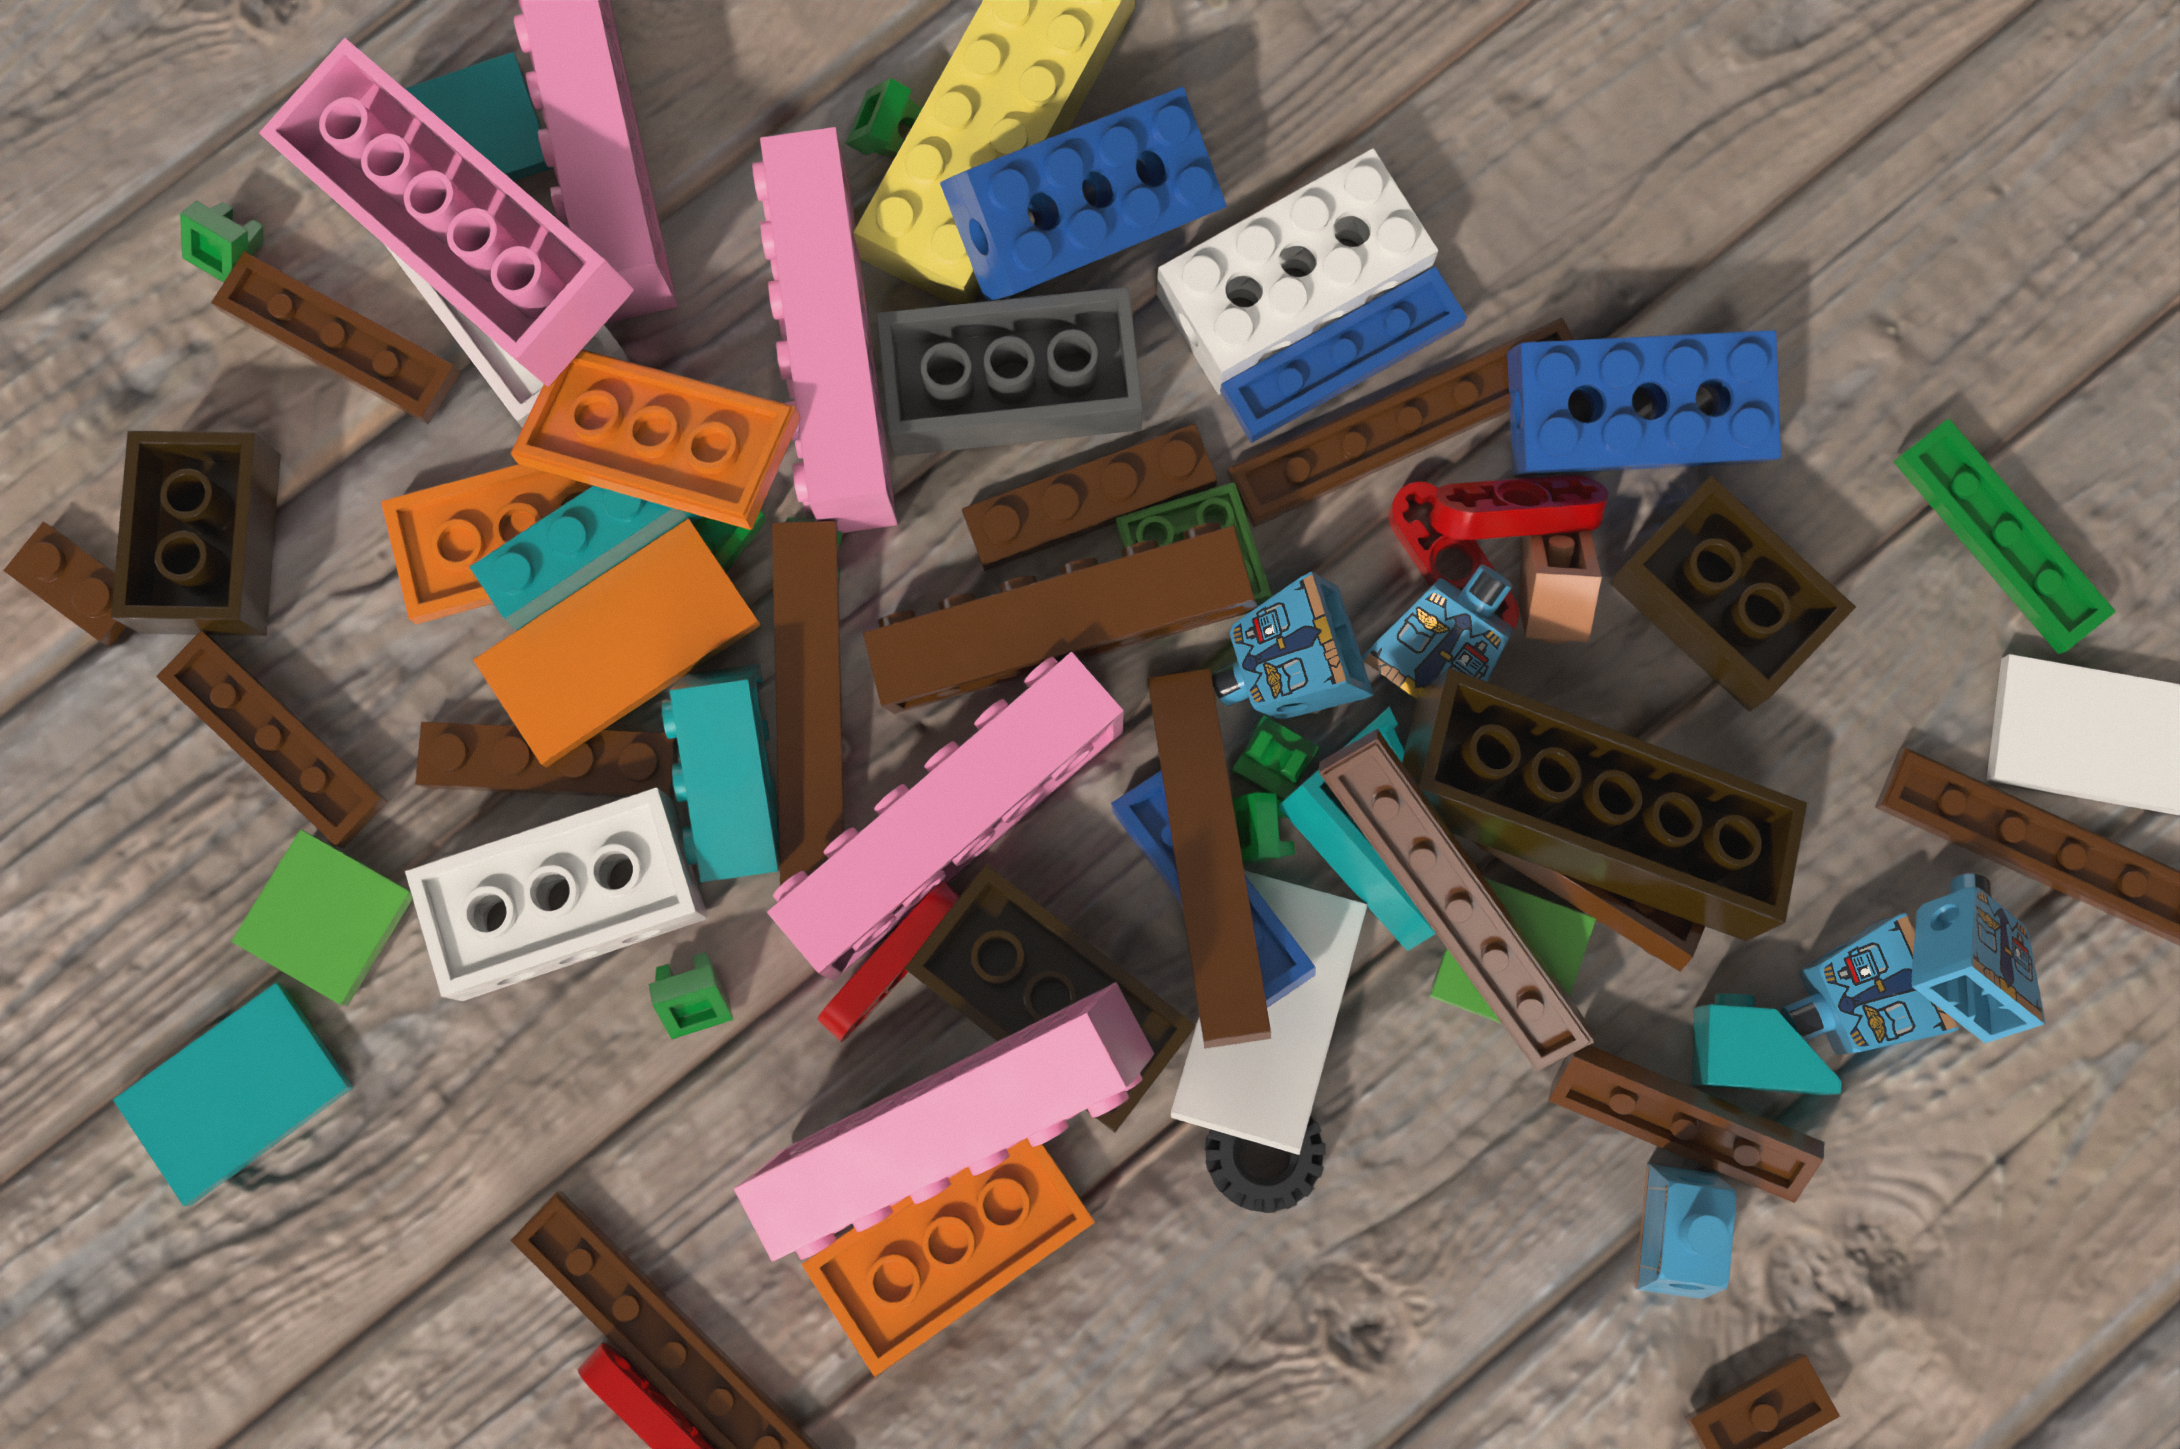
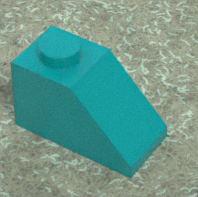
(1754, 1050)

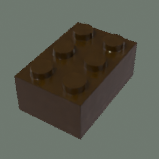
(196, 533)
(1732, 594)

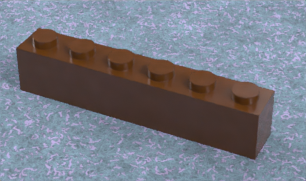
(1081, 612)

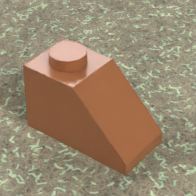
(1558, 586)

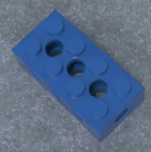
(1048, 177)
(1732, 366)

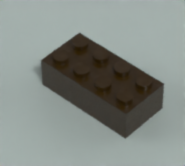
(1016, 963)

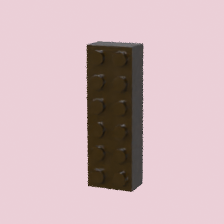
(1604, 806)

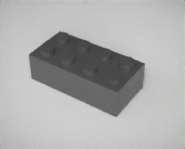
(1010, 371)

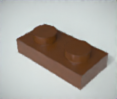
(68, 581)
(1766, 1410)

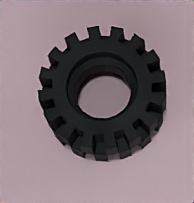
(1271, 1193)

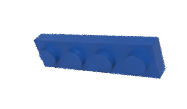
(1343, 354)
(1147, 822)

